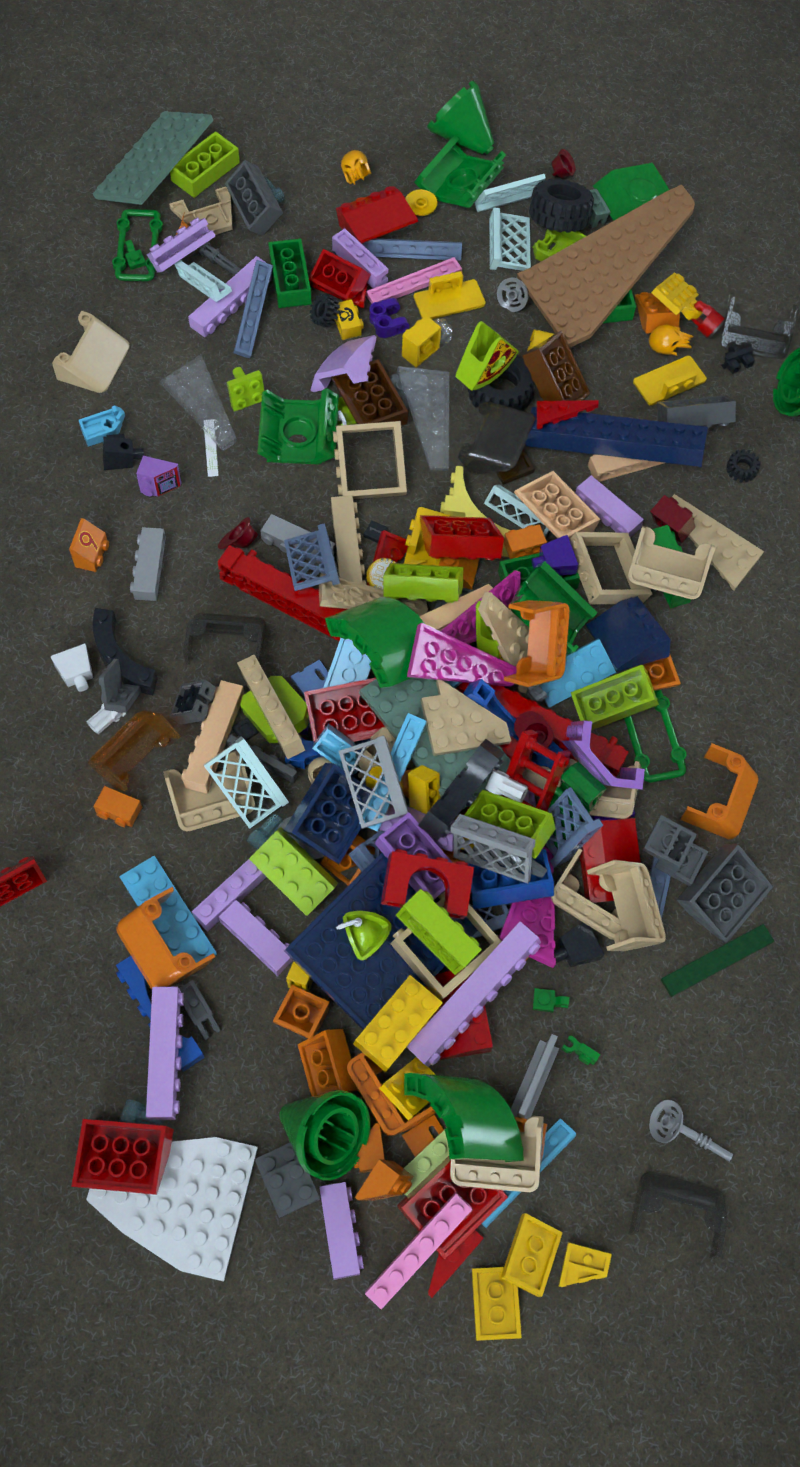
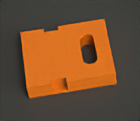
(420, 1136)

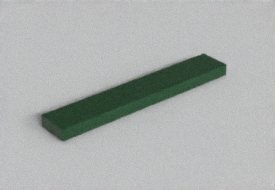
(717, 960)

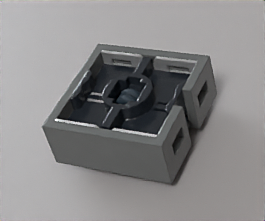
(192, 702)

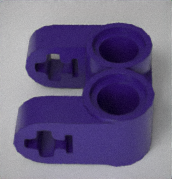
(383, 323)

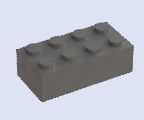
(253, 198)
(698, 411)

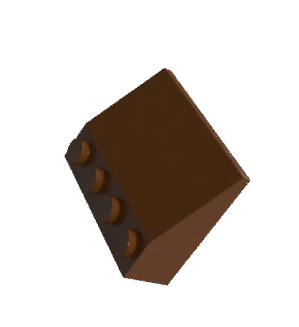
(556, 370)
(373, 399)

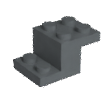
(675, 850)
(286, 1180)

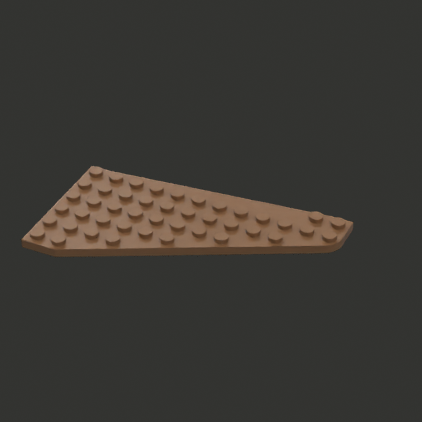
(593, 275)

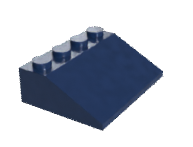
(630, 634)
(327, 814)

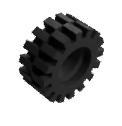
(324, 310)
(747, 458)

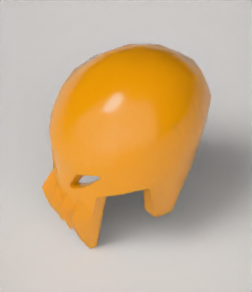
(355, 166)
(663, 338)

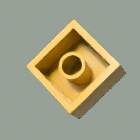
(421, 341)

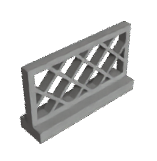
(391, 778)
(497, 840)
(535, 1078)

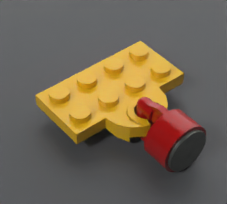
(682, 298)

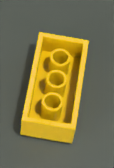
(397, 1023)

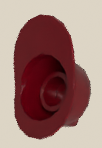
(563, 164)
(240, 536)
(533, 721)

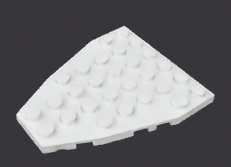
(195, 1208)

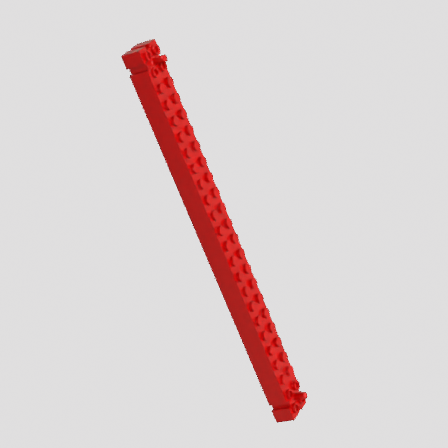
(277, 590)

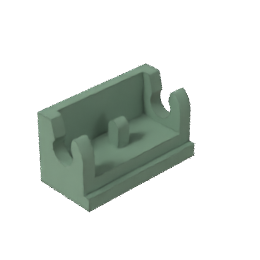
(600, 210)

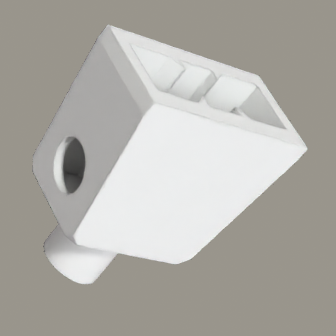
(74, 666)

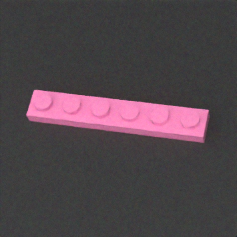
(412, 282)
(418, 1250)

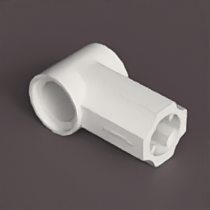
(103, 719)
(501, 784)

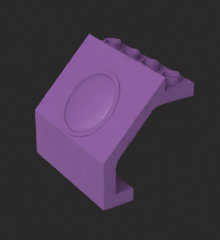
(579, 745)

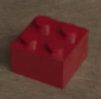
(677, 518)

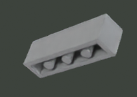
(278, 530)
(149, 564)

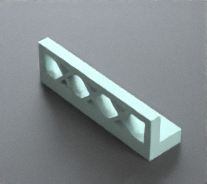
(208, 285)
(511, 498)

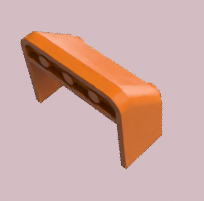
(546, 642)
(728, 819)
(149, 948)
(392, 1122)

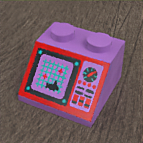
(157, 476)

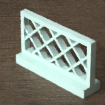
(507, 193)
(497, 239)
(262, 777)

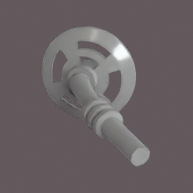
(512, 294)
(673, 1124)

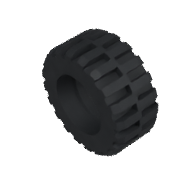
(561, 205)
(516, 398)

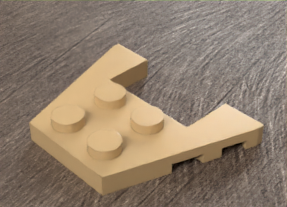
(217, 215)

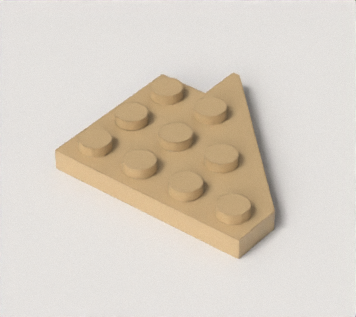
(460, 723)

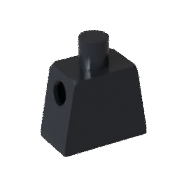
(119, 453)
(578, 946)

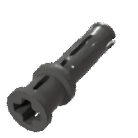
(216, 256)

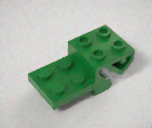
(585, 787)

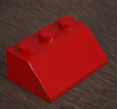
(338, 275)

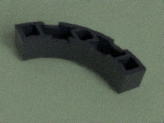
(131, 672)
(462, 790)

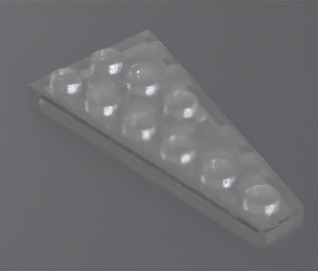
(197, 395)
(429, 405)

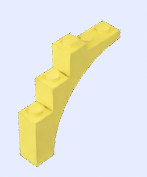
(460, 505)

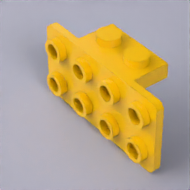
(449, 296)
(669, 380)
(415, 541)

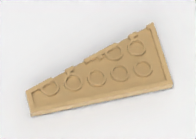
(732, 553)
(351, 594)
(507, 629)

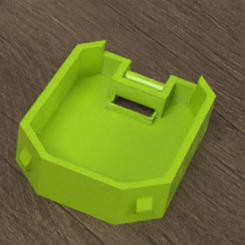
(561, 239)
(290, 700)

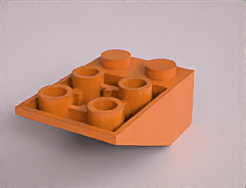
(654, 312)

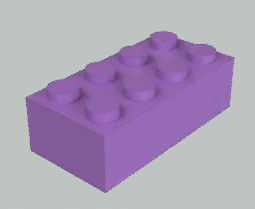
(410, 837)

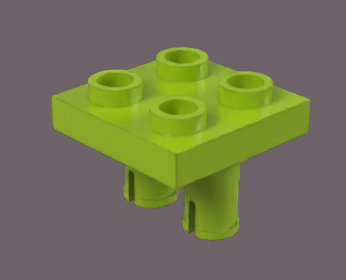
(245, 389)

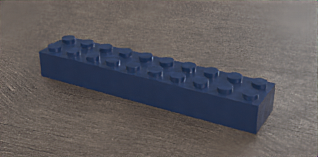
(622, 438)

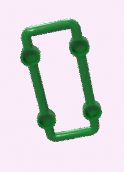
(123, 226)
(677, 754)

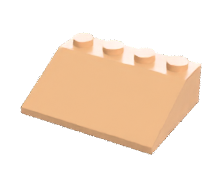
(557, 506)

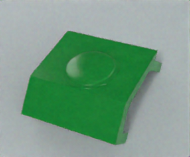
(458, 177)
(630, 188)
(310, 418)
(548, 585)

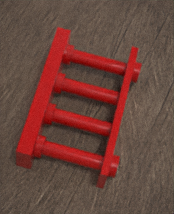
(520, 760)

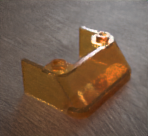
(130, 746)

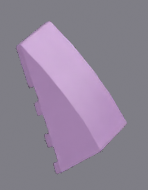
(348, 358)

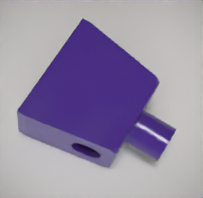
(558, 555)

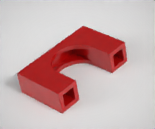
(455, 877)

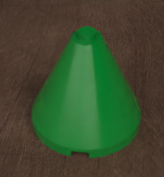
(465, 118)
(787, 395)
(327, 1132)

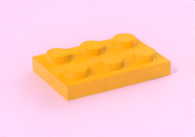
(394, 1089)
(531, 1255)
(495, 1305)

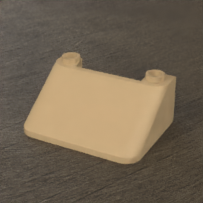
(94, 358)
(669, 569)
(615, 801)
(200, 809)
(503, 1175)

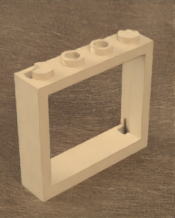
(399, 459)
(586, 571)
(423, 973)

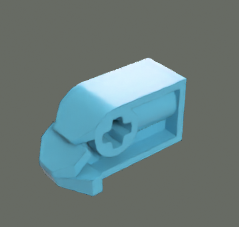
(97, 425)
(331, 742)

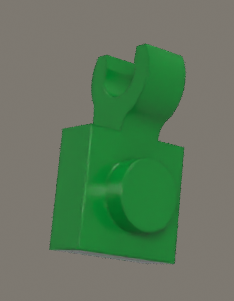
(134, 258)
(545, 1000)
(584, 1052)

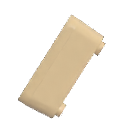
(634, 904)
(581, 908)

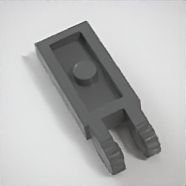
(536, 694)
(198, 1008)

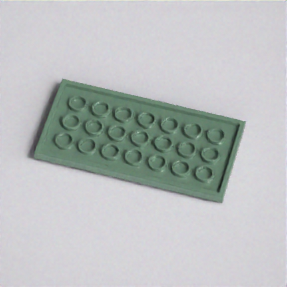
(152, 157)
(392, 707)

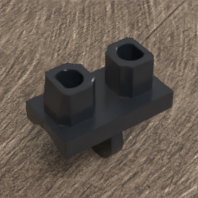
(736, 356)

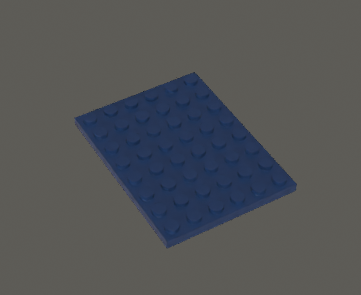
(329, 959)

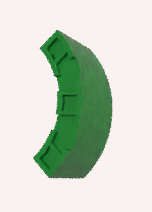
(383, 632)
(474, 1114)

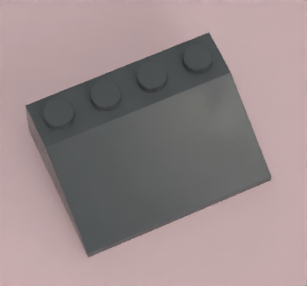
(725, 892)

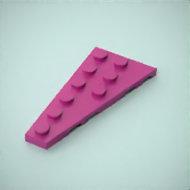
(464, 625)
(449, 659)
(539, 918)

